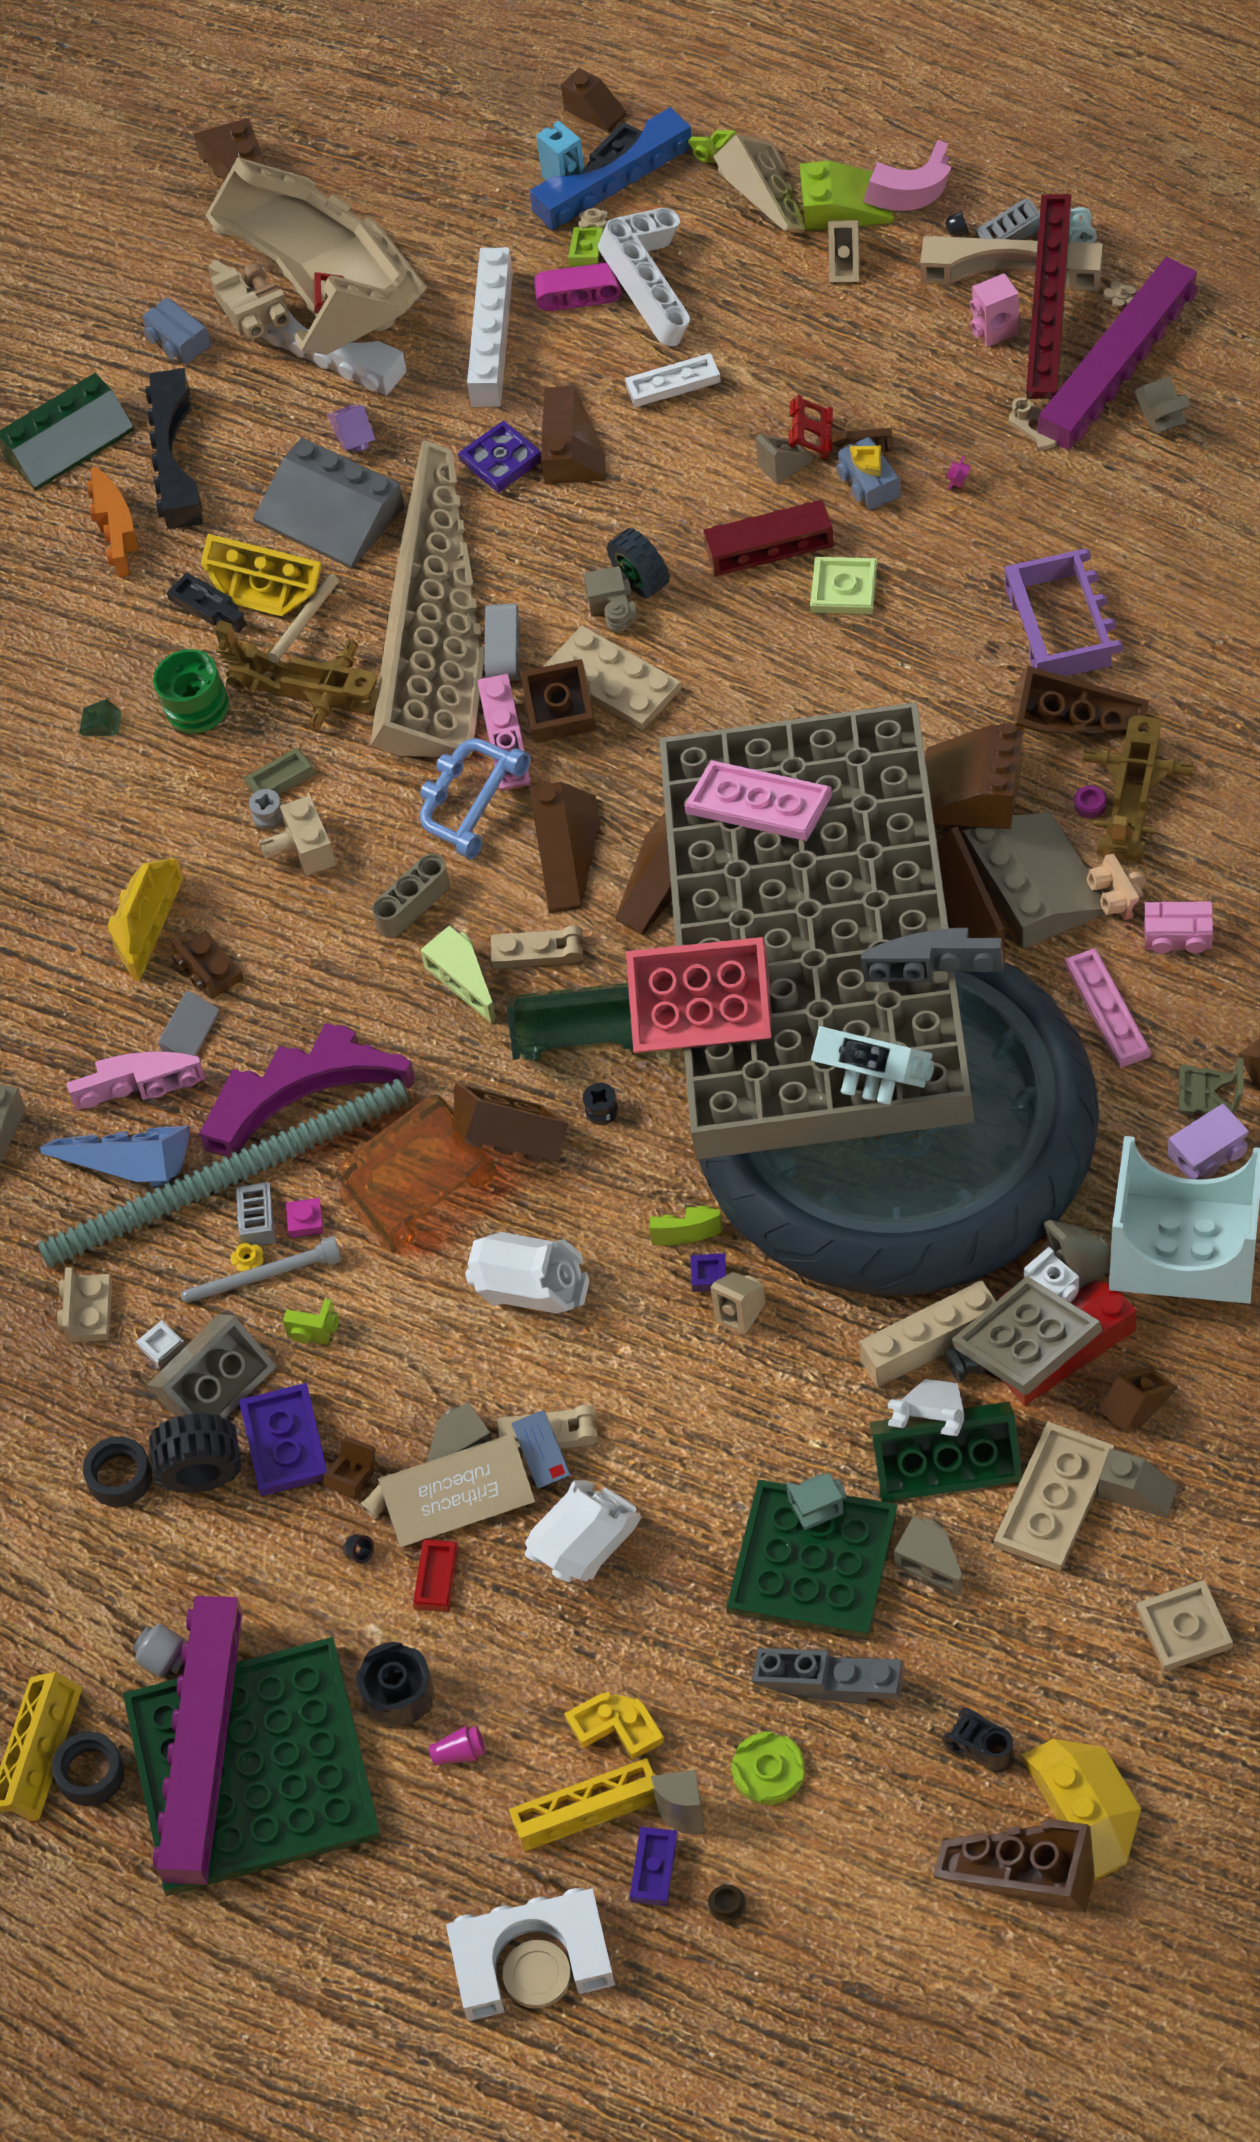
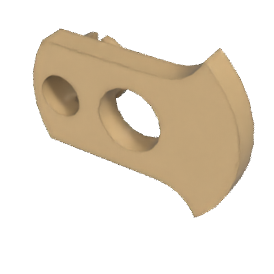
(1022, 416)

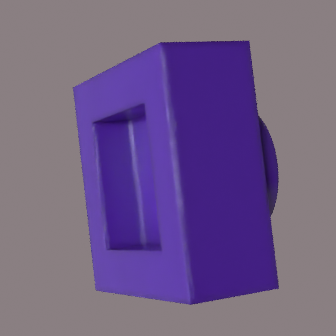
(707, 1270)

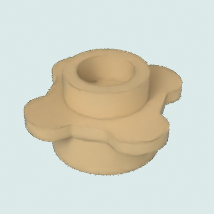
(593, 218)

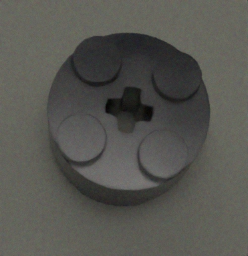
(399, 1703)

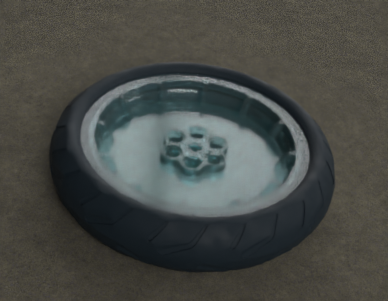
(956, 1197)

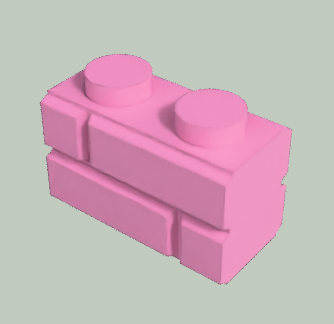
(1178, 926)

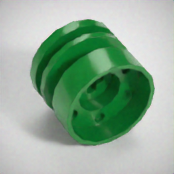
(191, 691)

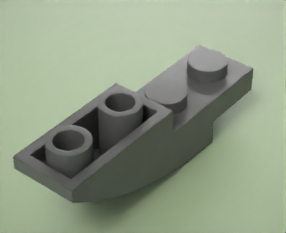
(920, 954)
(826, 1677)

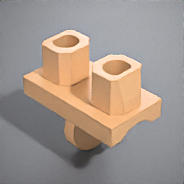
(1121, 886)

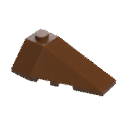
(568, 440)
(649, 882)

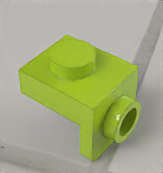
(705, 148)
(311, 1327)

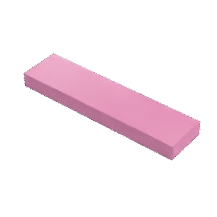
(1107, 1008)

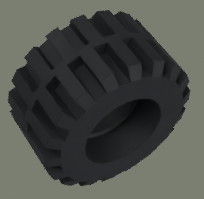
(194, 1453)

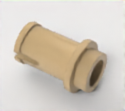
(374, 1503)

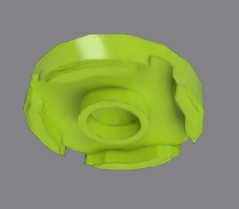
(768, 1768)

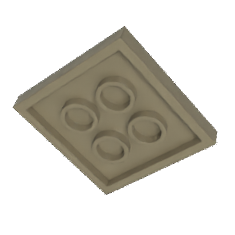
(1027, 1335)

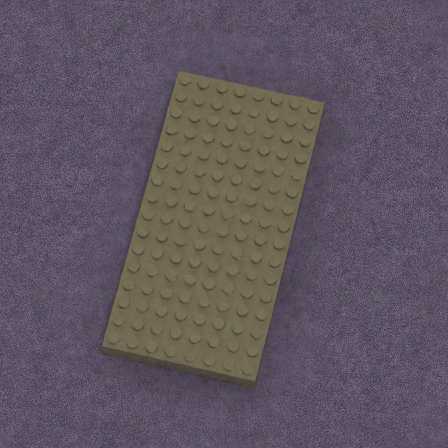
(818, 906)

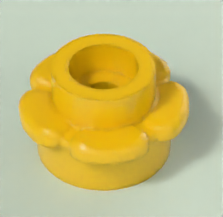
(255, 1260)

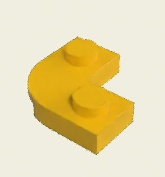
(619, 1714)

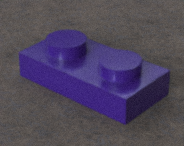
(653, 1866)

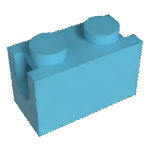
(559, 152)

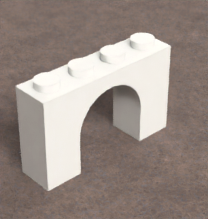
(480, 1940)

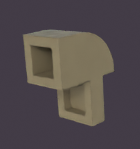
(1161, 404)

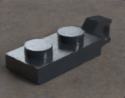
(613, 146)
(206, 602)

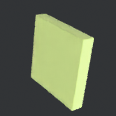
(843, 585)

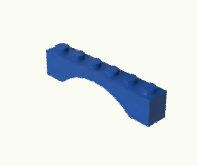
(565, 197)

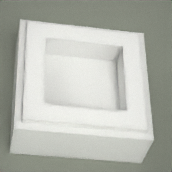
(160, 1344)

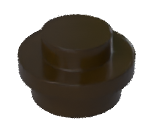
(726, 1903)

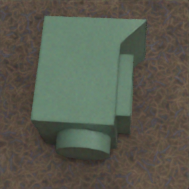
(816, 1499)

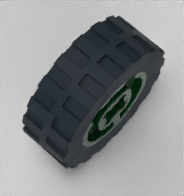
(638, 562)

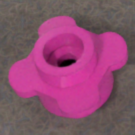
(958, 473)

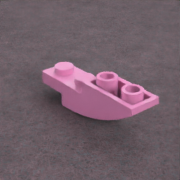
(502, 723)
(144, 1071)

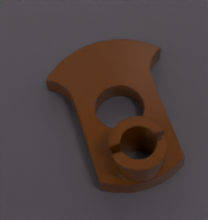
(882, 437)

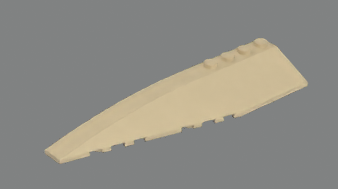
(432, 634)

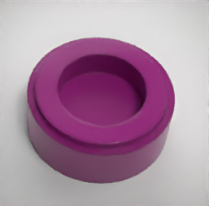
(1090, 801)

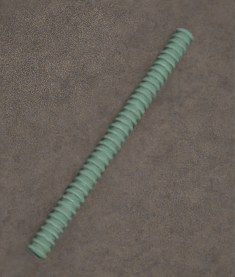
(224, 1173)

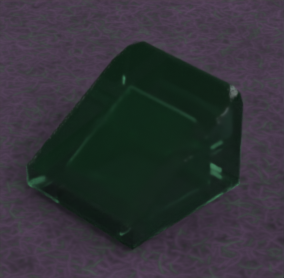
(100, 719)

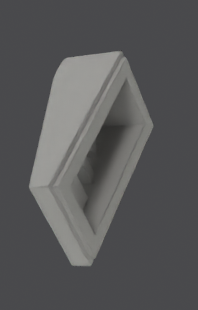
(1022, 213)
(260, 1234)

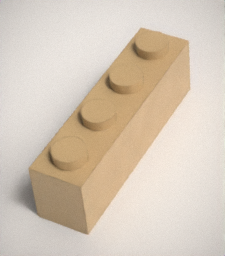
(922, 1334)

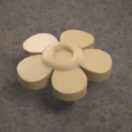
(1119, 294)

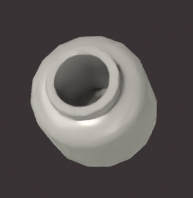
(159, 1650)

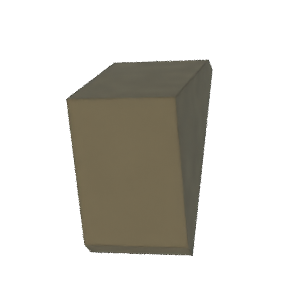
(778, 458)

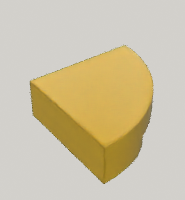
(867, 459)

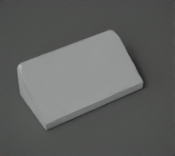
(188, 1025)

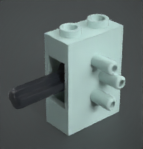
(873, 1058)

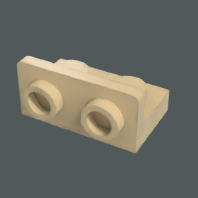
(85, 1307)

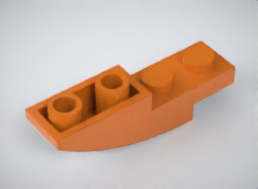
(113, 520)

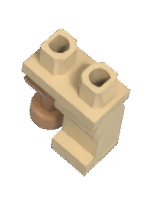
(252, 309)

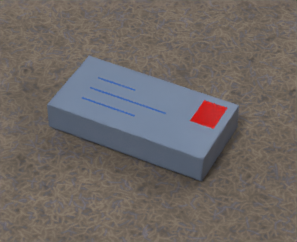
(541, 1449)

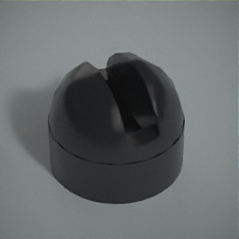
(957, 225)
(361, 1541)

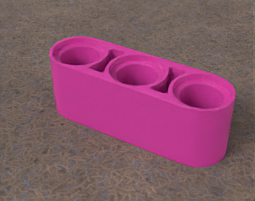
(576, 287)

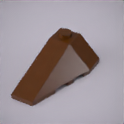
(1067, 705)
(566, 837)
(1034, 1864)

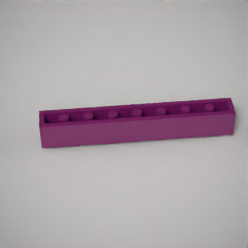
(1118, 353)
(199, 1740)

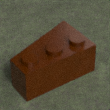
(225, 143)

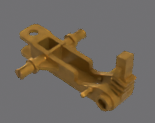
(300, 677)
(1132, 800)

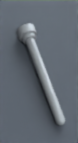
(325, 1252)

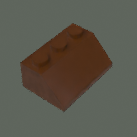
(507, 1124)

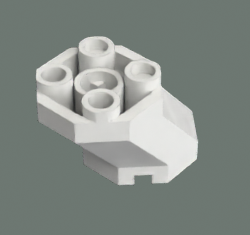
(527, 1272)
(581, 1531)

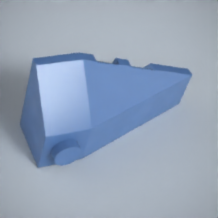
(140, 1158)

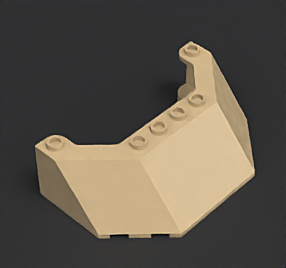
(317, 234)

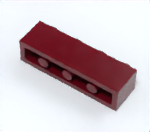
(768, 538)

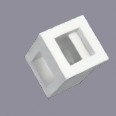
(1048, 1266)

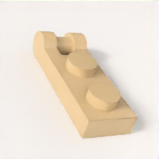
(536, 948)
(560, 1422)

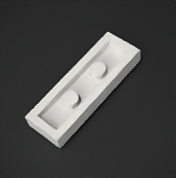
(672, 380)

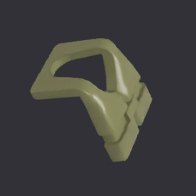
(1199, 1088)

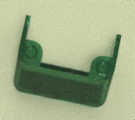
(569, 1019)

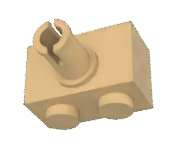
(303, 835)

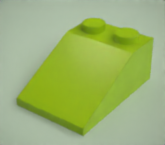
(837, 193)

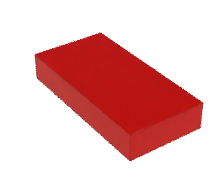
(436, 1575)

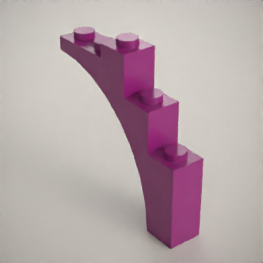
(291, 1075)

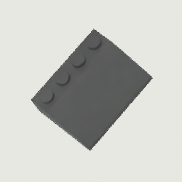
(329, 503)

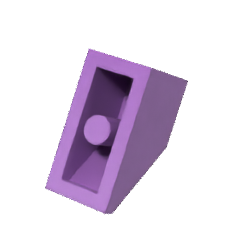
(352, 427)

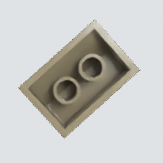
(213, 1370)

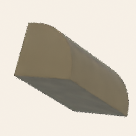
(679, 1801)

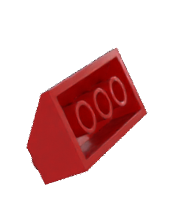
(1117, 1322)

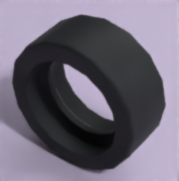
(109, 1449)
(76, 1746)

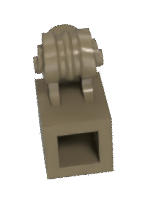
(607, 595)

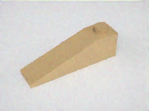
(758, 174)

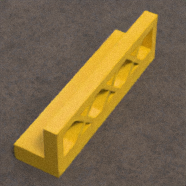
(49, 1722)
(587, 1810)

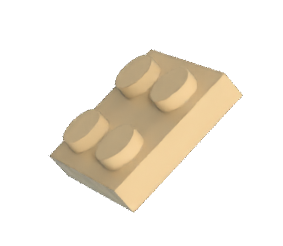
(1184, 1625)

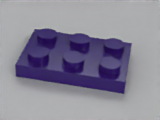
(283, 1439)

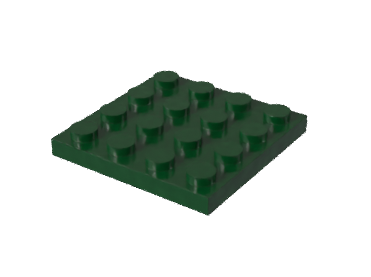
(812, 1576)

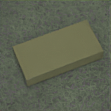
(281, 773)

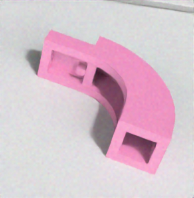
(909, 189)

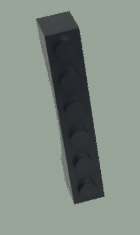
(179, 493)

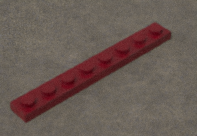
(1049, 296)

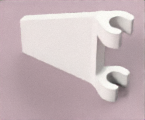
(932, 1401)

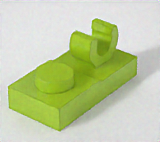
(584, 246)

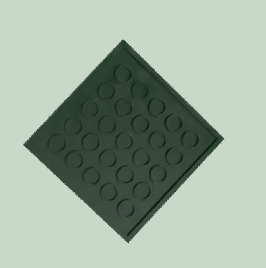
(288, 1769)

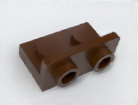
(207, 964)

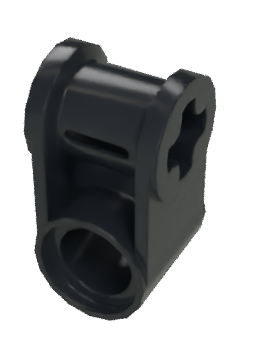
(974, 1737)

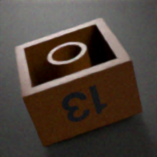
(558, 700)

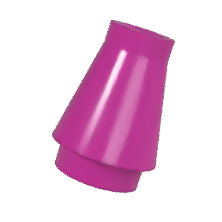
(459, 1746)

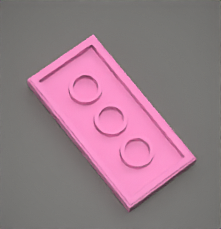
(758, 800)

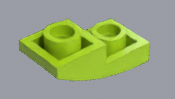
(698, 1225)

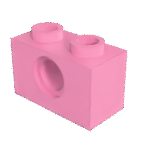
(995, 310)

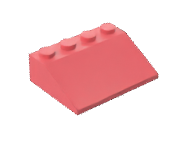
(699, 995)

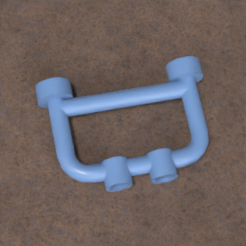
(466, 842)

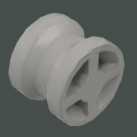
(271, 815)

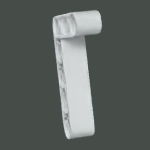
(625, 250)

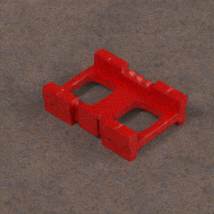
(801, 423)

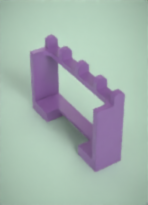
(1050, 569)

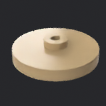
(536, 1974)

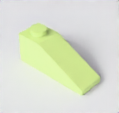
(454, 963)

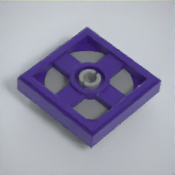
(500, 456)

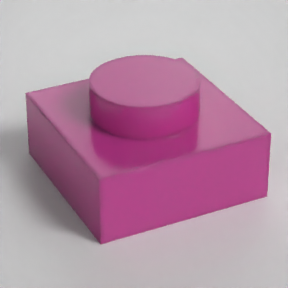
(304, 1217)

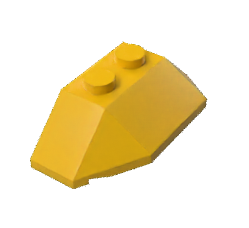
(259, 576)
(143, 912)
(1087, 1789)

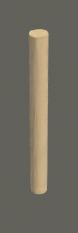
(303, 618)

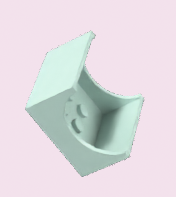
(1184, 1232)

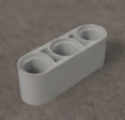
(502, 640)

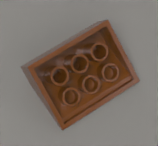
(976, 777)

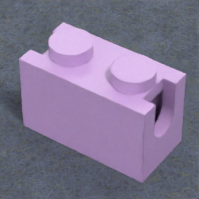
(1208, 1143)

